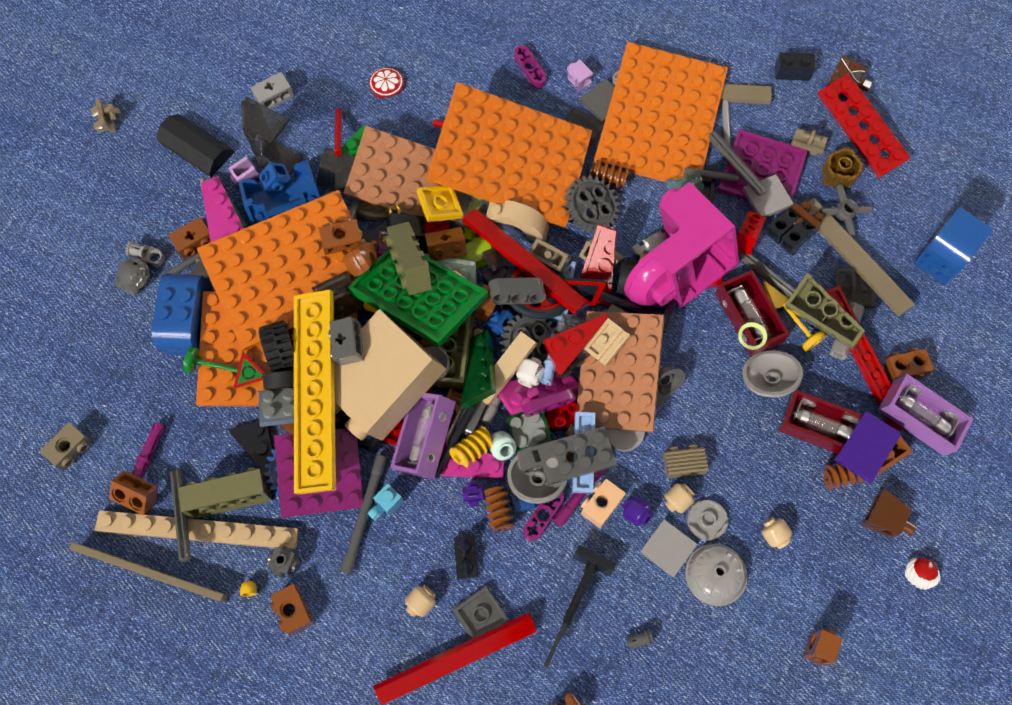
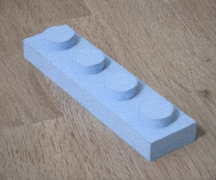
(584, 422)

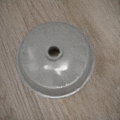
(707, 584)

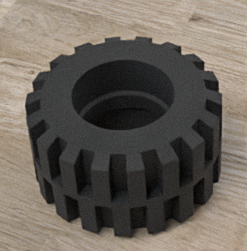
(277, 346)

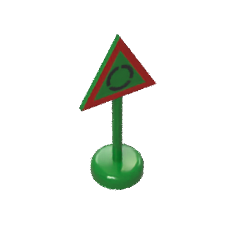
(247, 372)

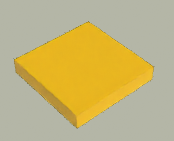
(439, 203)

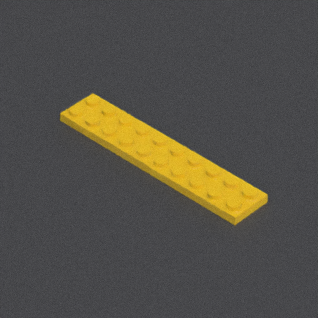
(314, 394)

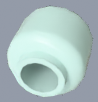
(503, 445)

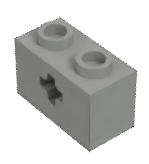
(272, 91)

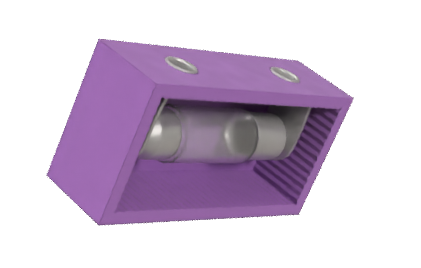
(925, 415)
(423, 436)

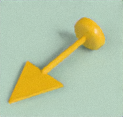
(778, 301)

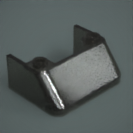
(261, 129)

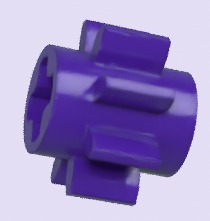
(473, 493)

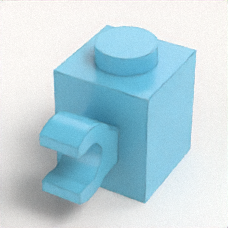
(387, 500)

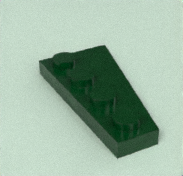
(480, 371)

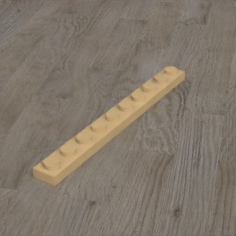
(198, 530)

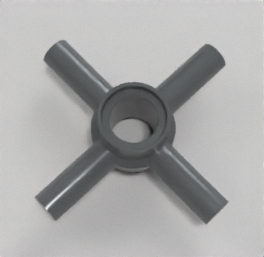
(846, 210)

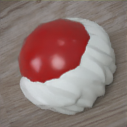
(922, 573)

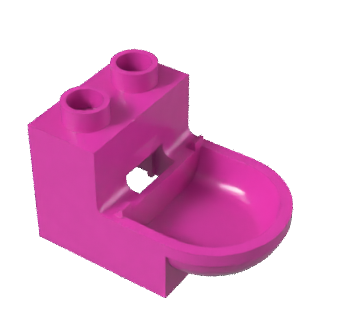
(692, 258)

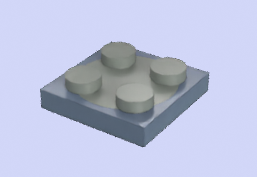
(276, 406)

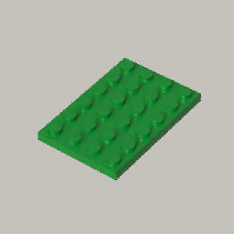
(429, 313)

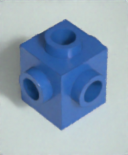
(274, 177)
(497, 321)

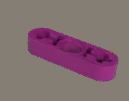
(530, 73)
(548, 403)
(530, 524)

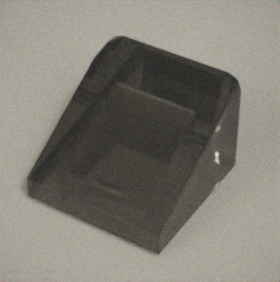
(494, 258)

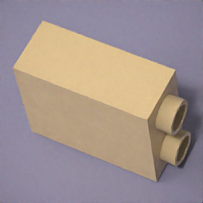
(387, 382)

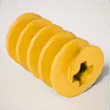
(472, 446)

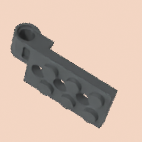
(536, 456)

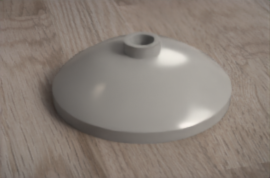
(772, 373)
(524, 484)

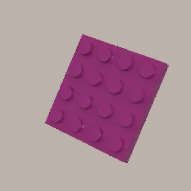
(764, 158)
(348, 478)

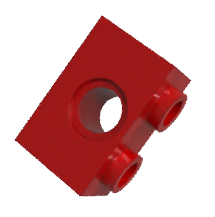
(749, 232)

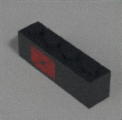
(420, 225)

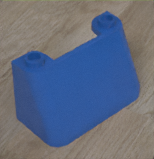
(264, 204)

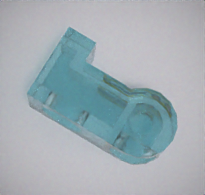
(693, 177)

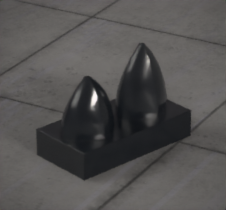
(465, 557)

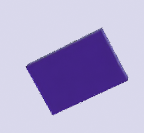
(867, 447)

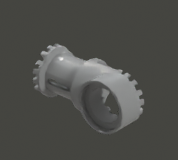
(145, 253)

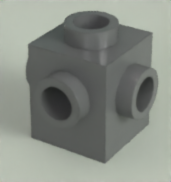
(290, 563)

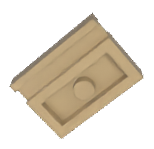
(607, 342)

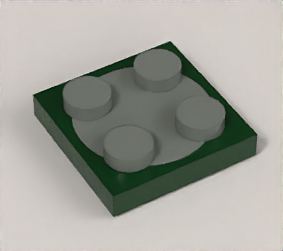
(529, 430)

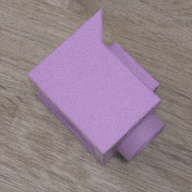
(579, 75)
(243, 170)

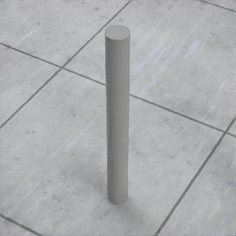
(726, 122)

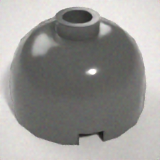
(650, 242)

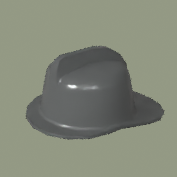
(669, 382)

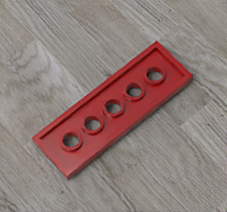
(858, 136)

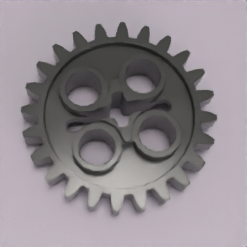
(591, 203)
(518, 325)

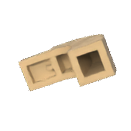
(520, 216)

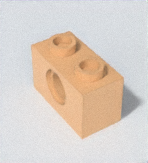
(597, 514)

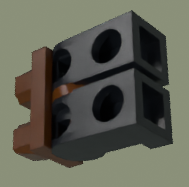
(795, 227)

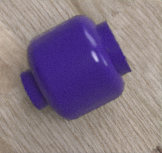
(637, 511)

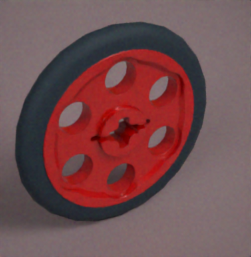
(546, 309)

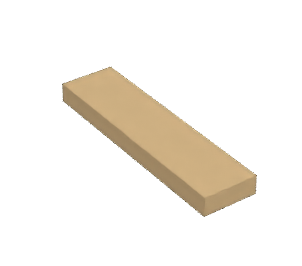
(510, 362)

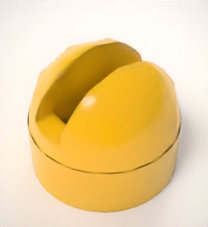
(248, 589)

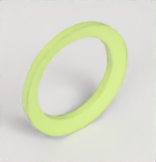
(758, 326)

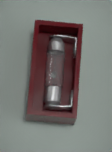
(748, 302)
(817, 421)

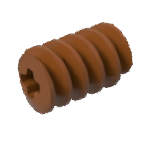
(609, 174)
(837, 473)
(497, 509)

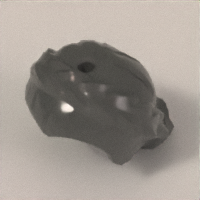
(132, 275)

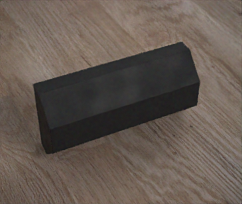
(193, 144)

